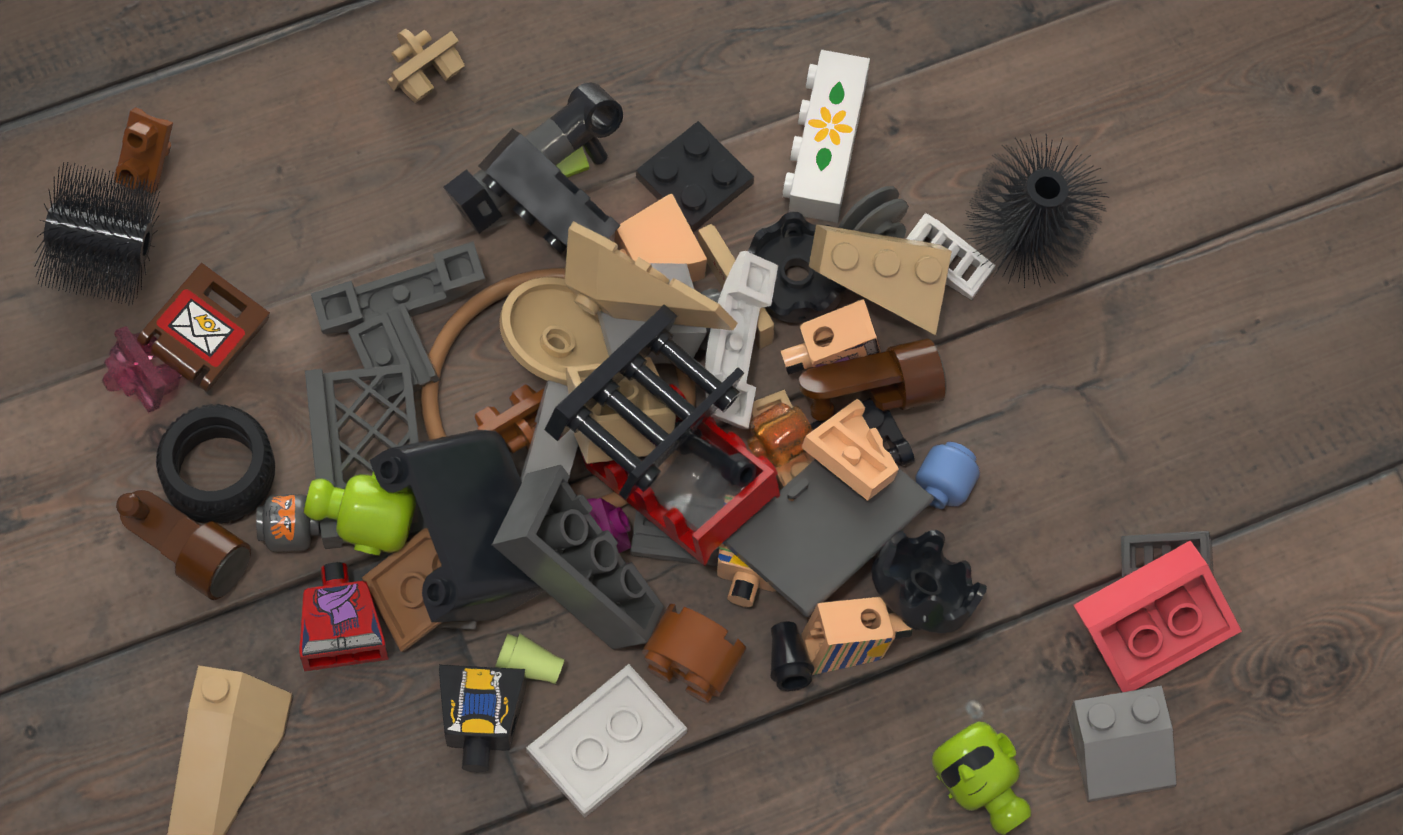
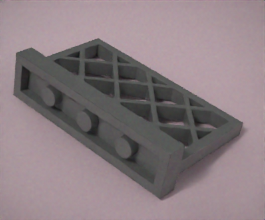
(326, 428)

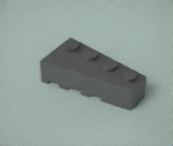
(575, 561)

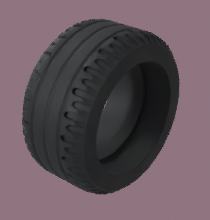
(207, 424)

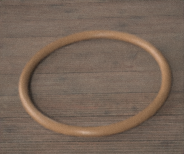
(457, 323)

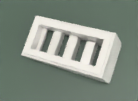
(942, 235)

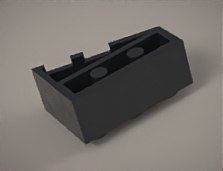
(541, 191)

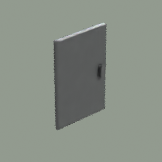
(824, 534)

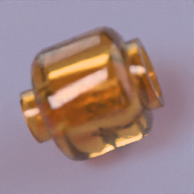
(779, 434)

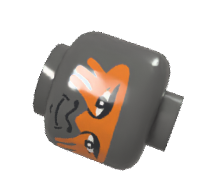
(284, 524)

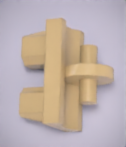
(410, 75)

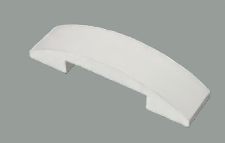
(743, 294)

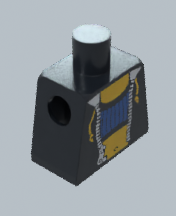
(480, 710)

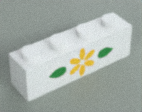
(828, 135)

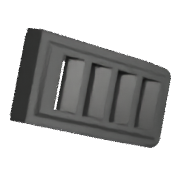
(1166, 541)

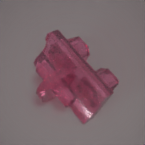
(135, 374)

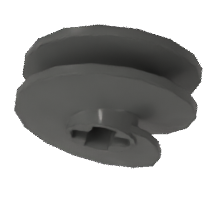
(878, 213)

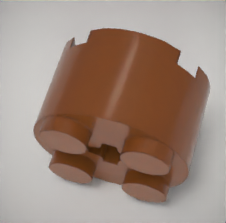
(693, 652)

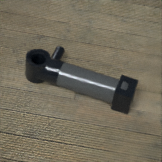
(585, 118)

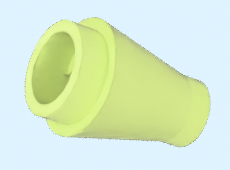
(525, 654)

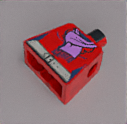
(339, 623)

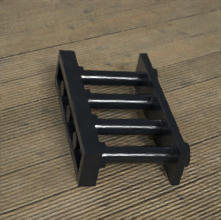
(629, 362)

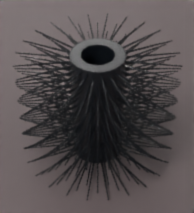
(1035, 211)
(98, 233)

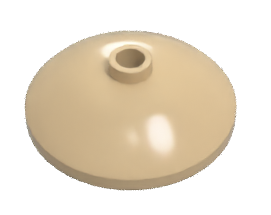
(550, 330)

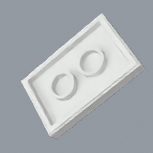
(606, 740)

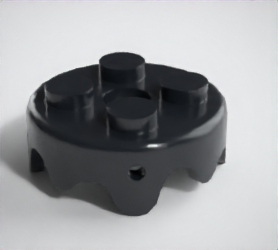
(790, 244)
(925, 585)

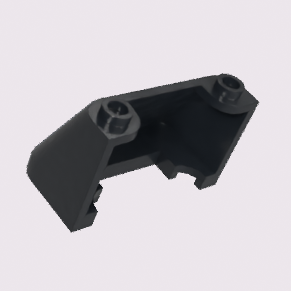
(464, 495)

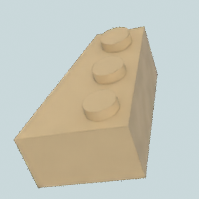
(887, 270)

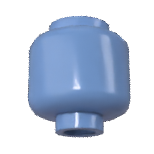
(948, 474)

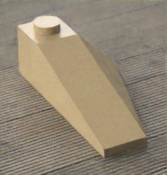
(631, 289)
(226, 743)

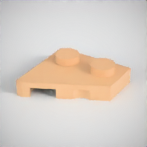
(852, 451)

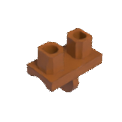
(143, 149)
(517, 422)

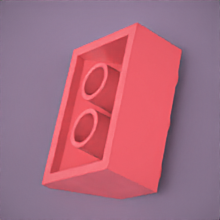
(1158, 617)

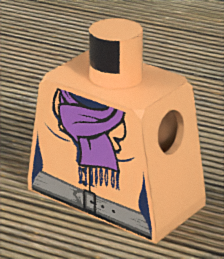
(833, 338)

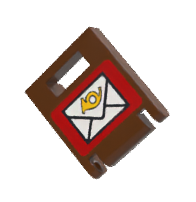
(201, 332)

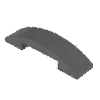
(420, 289)

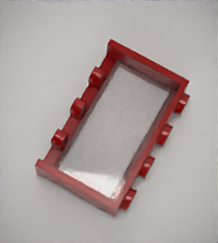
(690, 496)

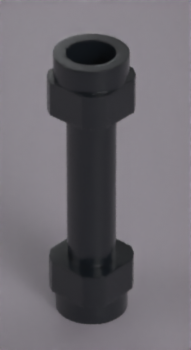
(734, 468)

